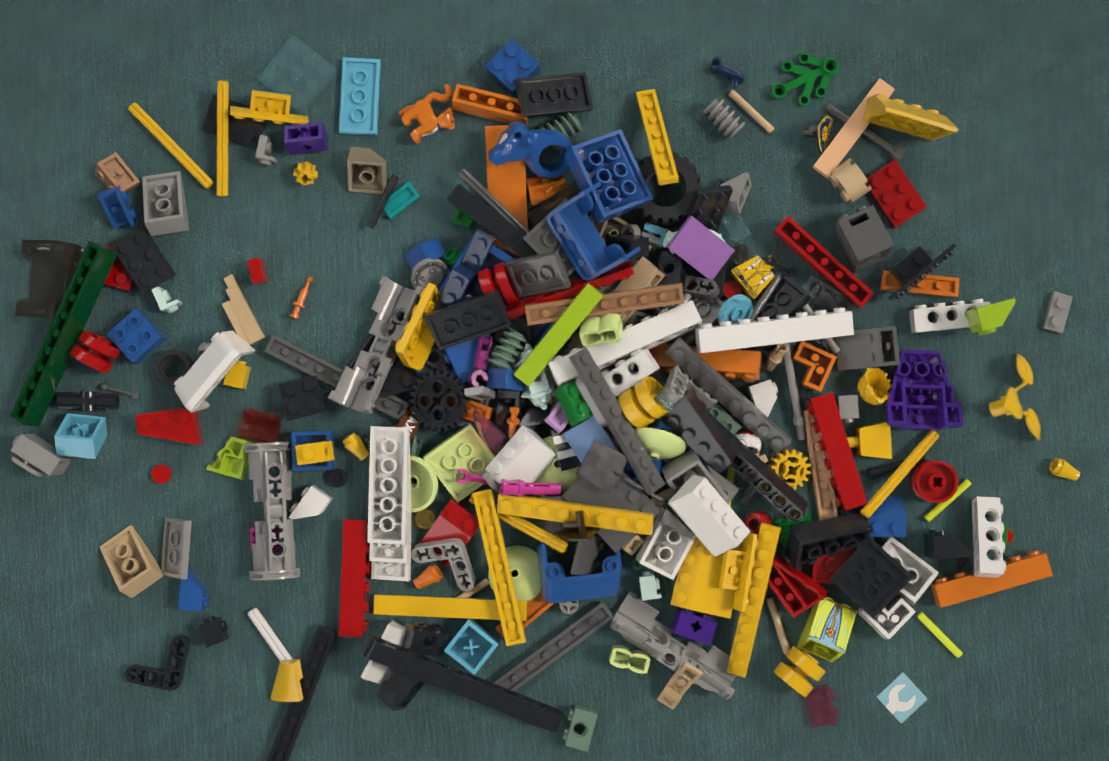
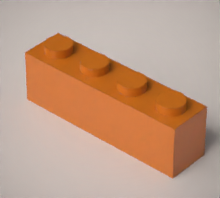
(487, 105)

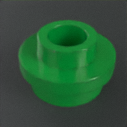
(451, 256)

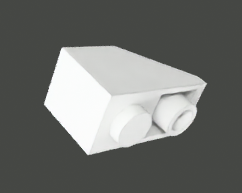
(312, 503)

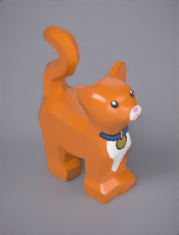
(424, 114)

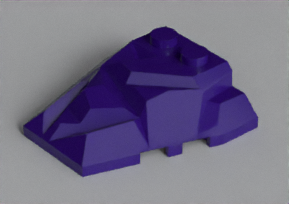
(922, 394)

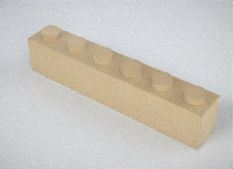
(644, 276)

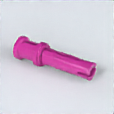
(520, 488)

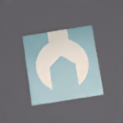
(902, 697)

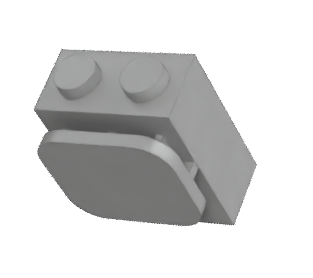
(38, 456)

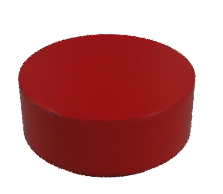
(731, 289)
(161, 474)

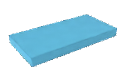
(359, 96)

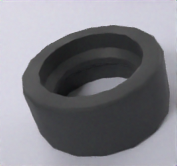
(159, 363)

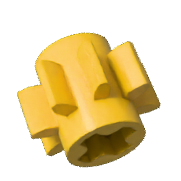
(305, 173)

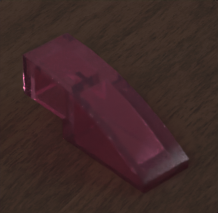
(489, 433)

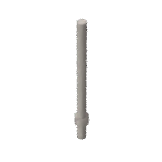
(798, 418)

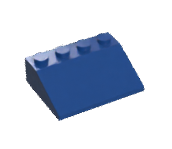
(614, 166)

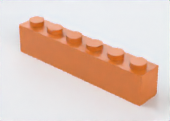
(727, 363)
(966, 586)

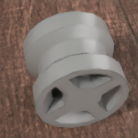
(569, 607)

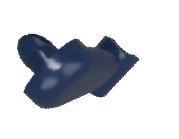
(730, 73)

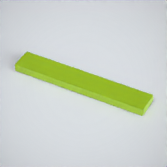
(558, 334)

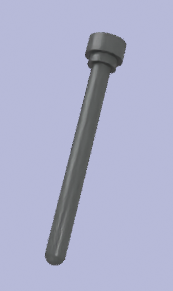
(894, 151)
(764, 298)

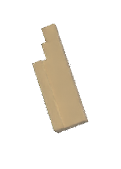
(241, 314)

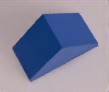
(429, 249)
(504, 380)

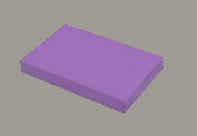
(700, 248)

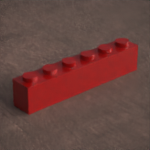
(822, 262)
(836, 451)
(354, 578)

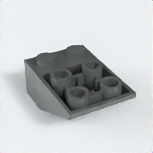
(868, 349)

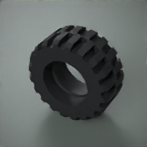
(676, 213)

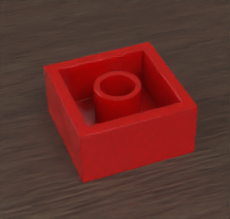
(257, 271)

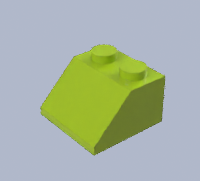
(987, 318)

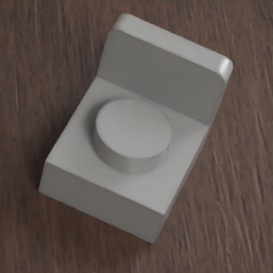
(263, 149)

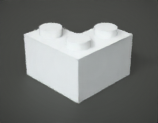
(889, 619)

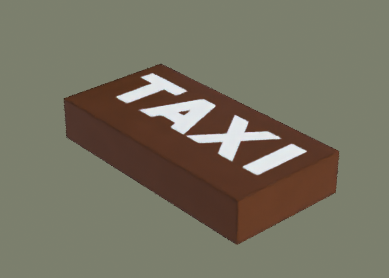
(410, 422)

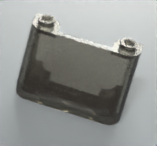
(51, 274)

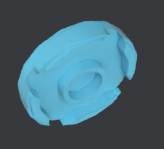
(735, 308)

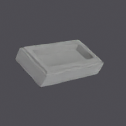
(480, 393)

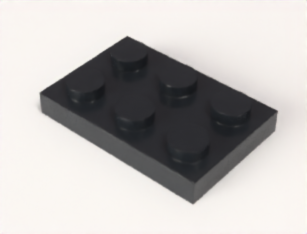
(242, 131)
(710, 205)
(143, 260)

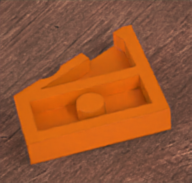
(543, 188)

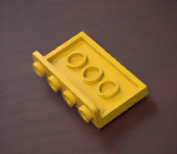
(417, 337)

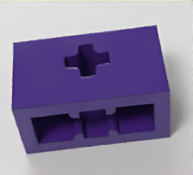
(306, 138)
(682, 625)

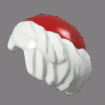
(749, 439)

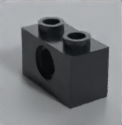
(672, 262)
(425, 638)

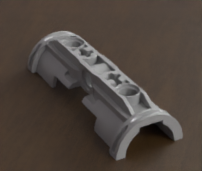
(353, 385)
(265, 564)
(638, 626)

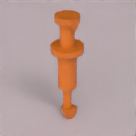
(301, 299)
(513, 421)

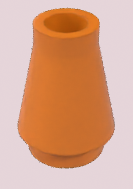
(429, 576)

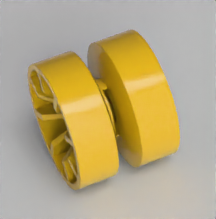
(640, 402)
(797, 676)

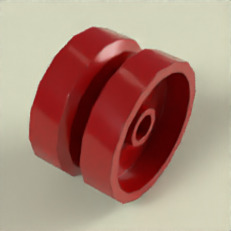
(498, 280)
(95, 351)
(945, 481)

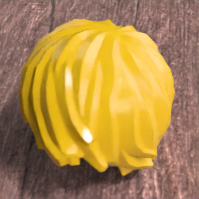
(874, 386)

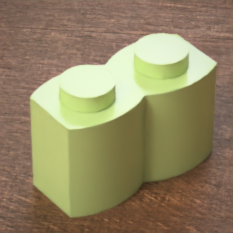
(601, 330)
(625, 658)

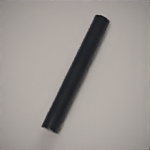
(382, 202)
(365, 346)
(889, 467)

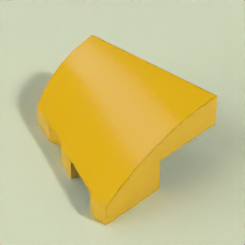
(287, 682)

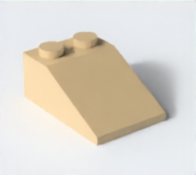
(130, 562)

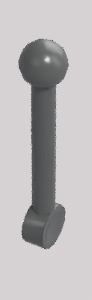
(135, 395)

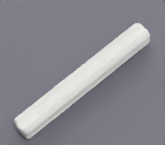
(269, 635)

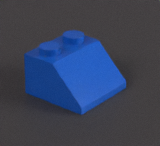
(888, 519)

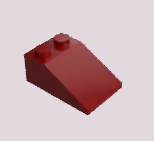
(452, 523)

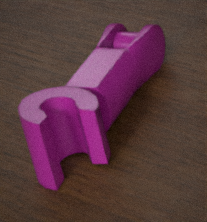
(481, 361)

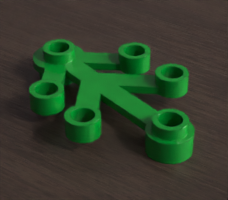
(808, 77)

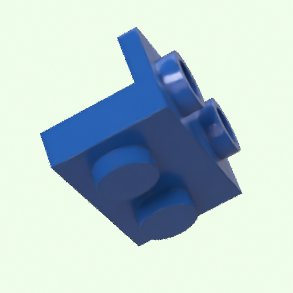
(117, 207)

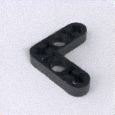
(163, 675)

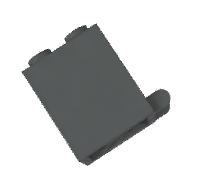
(863, 238)

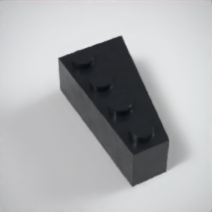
(700, 431)
(825, 537)

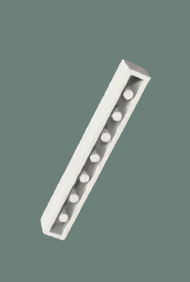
(774, 331)
(645, 335)

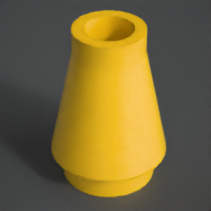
(355, 445)
(1063, 469)

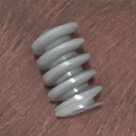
(724, 118)

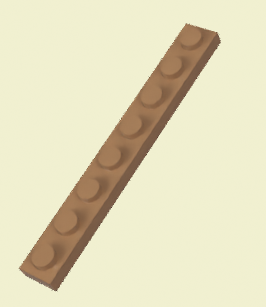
(610, 303)

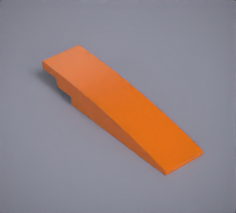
(506, 181)

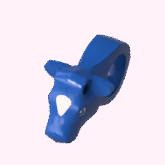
(525, 144)

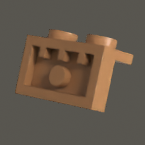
(116, 173)

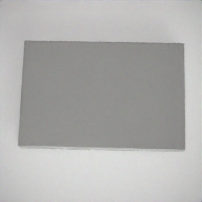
(176, 547)

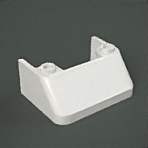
(210, 369)

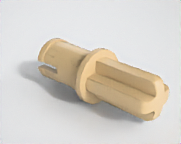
(776, 356)

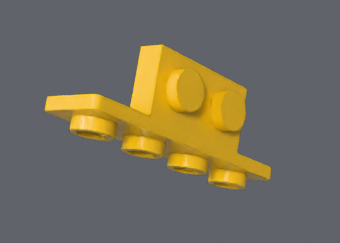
(269, 107)
(737, 571)

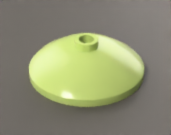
(660, 443)
(555, 475)
(426, 488)
(528, 581)

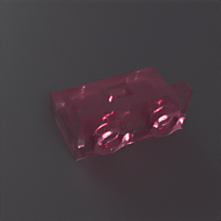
(821, 706)

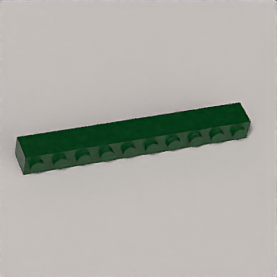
(63, 334)

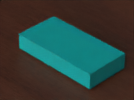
(400, 200)

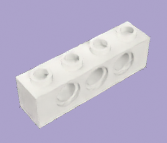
(919, 316)
(646, 365)
(981, 545)

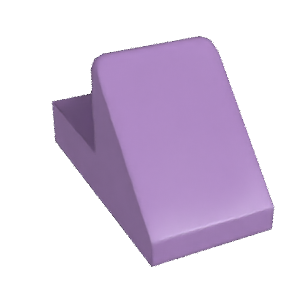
(557, 418)

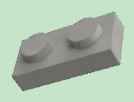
(1057, 312)

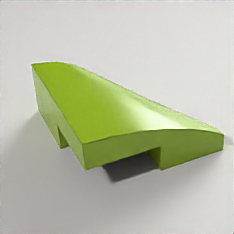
(232, 459)

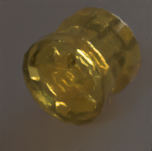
(426, 520)

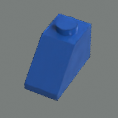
(192, 594)

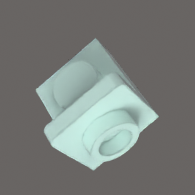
(163, 297)

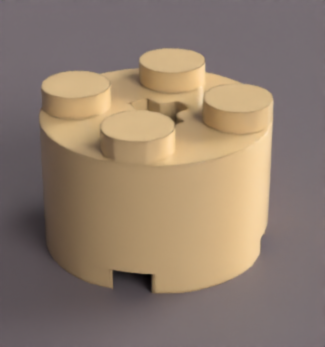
(850, 181)

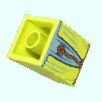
(827, 630)

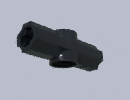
(88, 401)

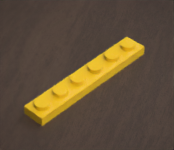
(657, 137)

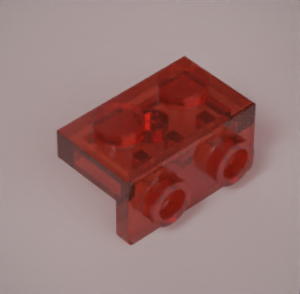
(260, 426)

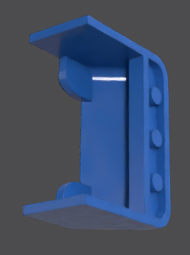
(582, 239)
(558, 588)

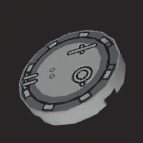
(429, 271)

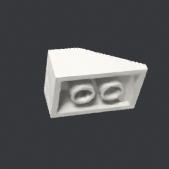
(922, 572)

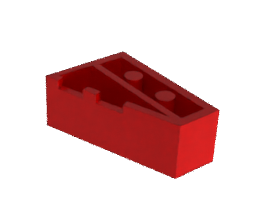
(171, 425)
(794, 587)

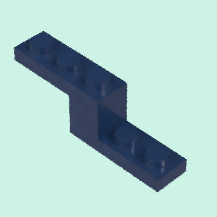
(466, 274)

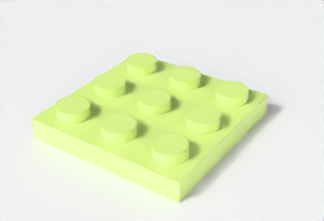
(460, 451)

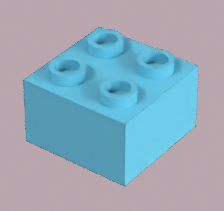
(81, 436)
(471, 646)

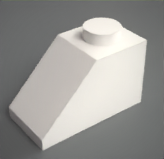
(763, 395)

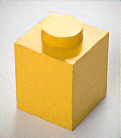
(238, 375)

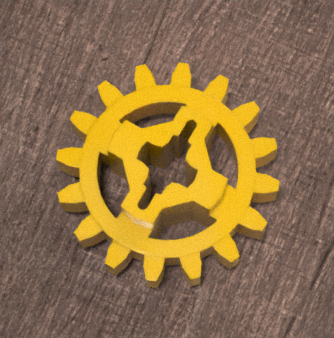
(798, 467)

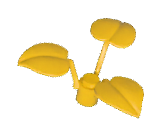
(1010, 404)

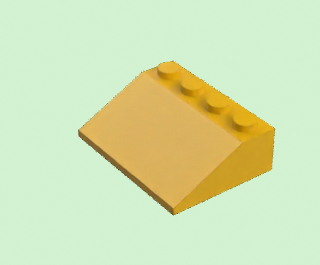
(907, 118)
(698, 583)

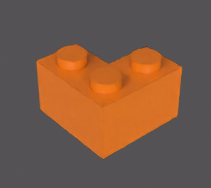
(817, 362)

